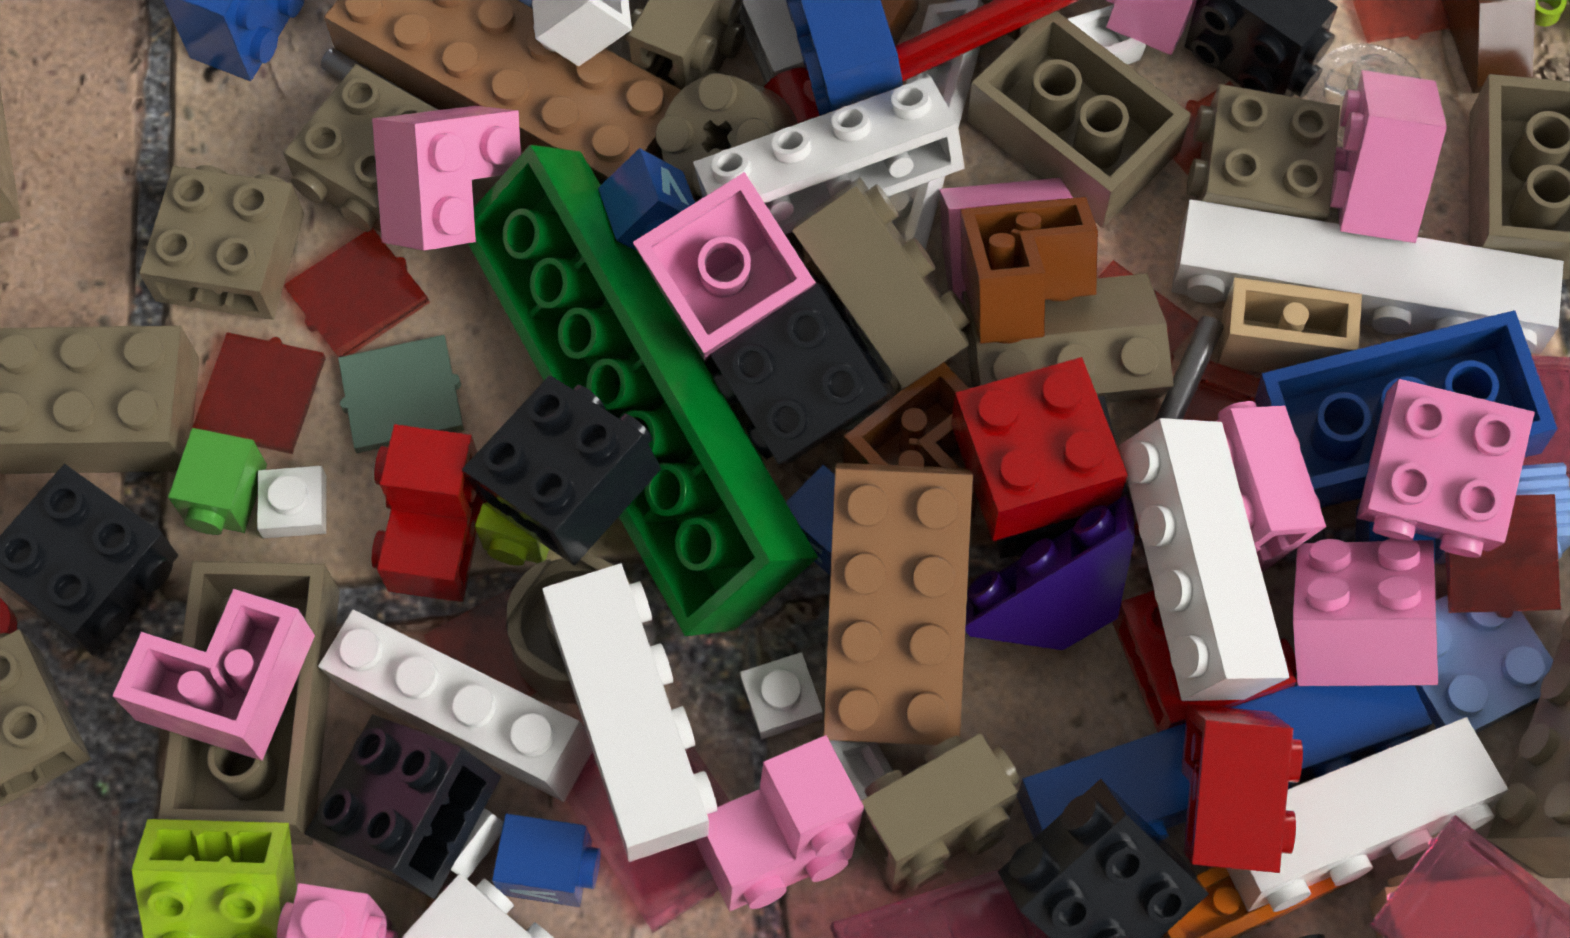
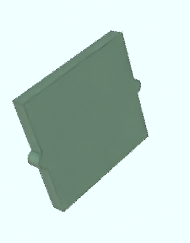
(399, 386)

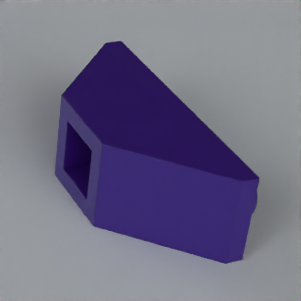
(1058, 585)

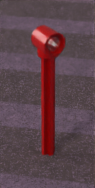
(929, 47)

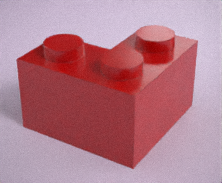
(431, 513)
(1239, 787)

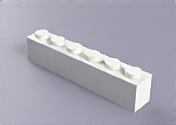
(1400, 282)

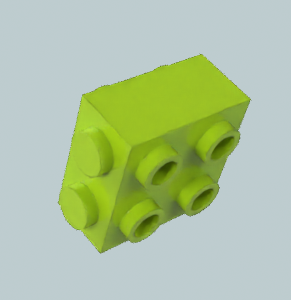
(213, 878)

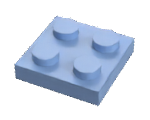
(1484, 667)

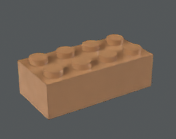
(897, 603)

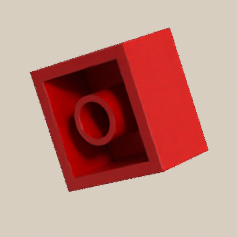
(1037, 448)

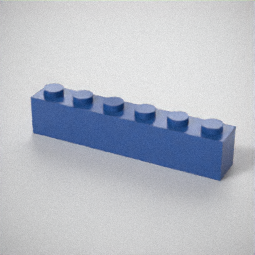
(1332, 722)

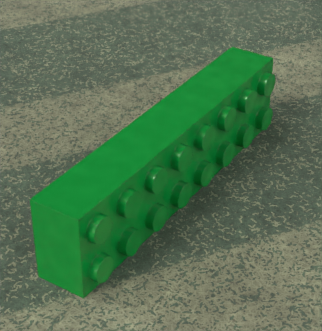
(596, 319)

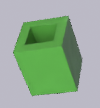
(217, 482)

